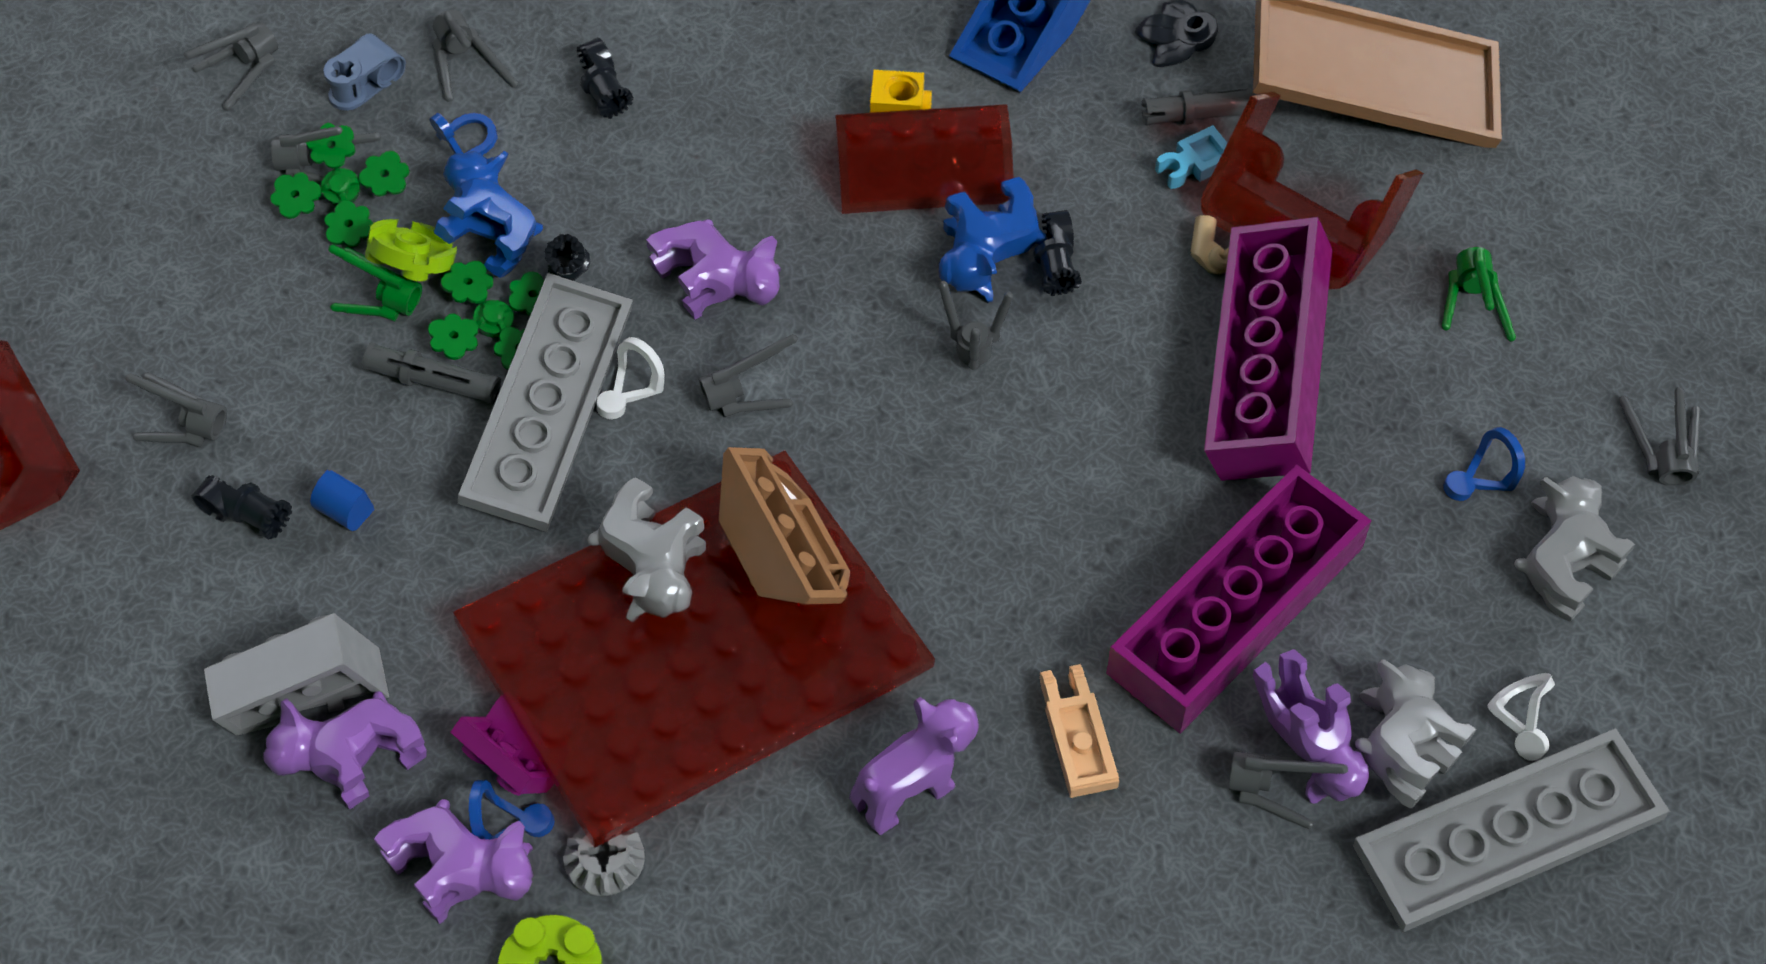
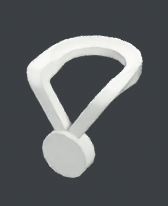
(613, 403)
(1530, 742)

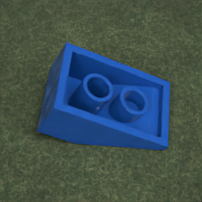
(1016, 37)

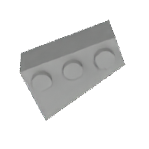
(307, 666)

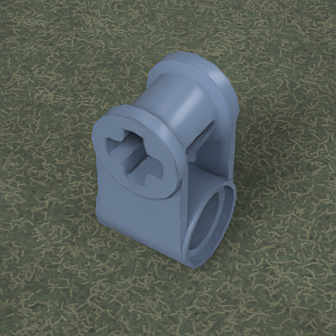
(366, 67)

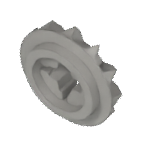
(621, 868)

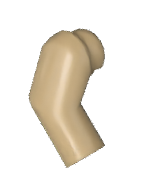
(1204, 249)

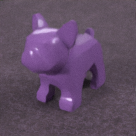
(717, 267)
(1312, 726)
(342, 744)
(915, 762)
(459, 859)

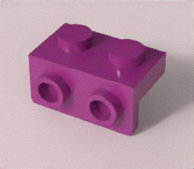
(503, 748)

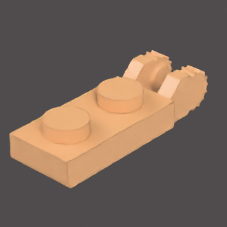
(1079, 735)

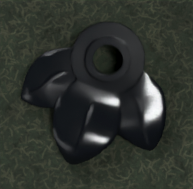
(1178, 32)

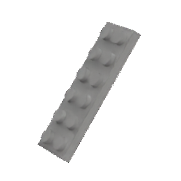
(545, 403)
(1509, 829)

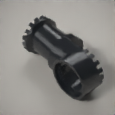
(601, 79)
(1056, 254)
(561, 257)
(242, 505)

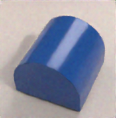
(341, 500)

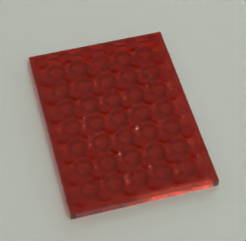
(684, 700)

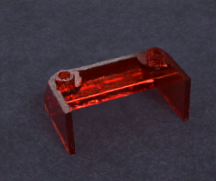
(1247, 193)

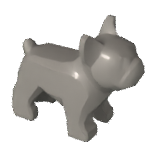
(1575, 541)
(650, 550)
(1408, 742)

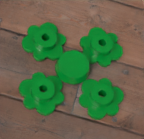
(340, 187)
(490, 317)

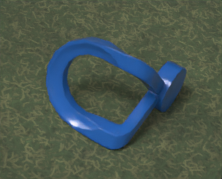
(446, 131)
(1462, 485)
(536, 818)

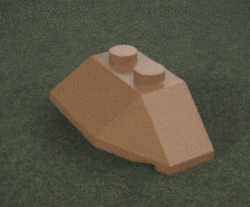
(778, 532)

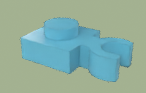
(1194, 156)

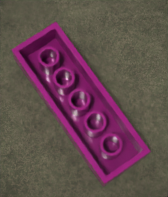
(1269, 350)
(1237, 598)

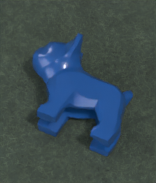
(486, 210)
(987, 237)

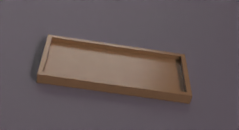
(1379, 69)

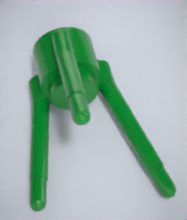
(1477, 276)
(394, 290)

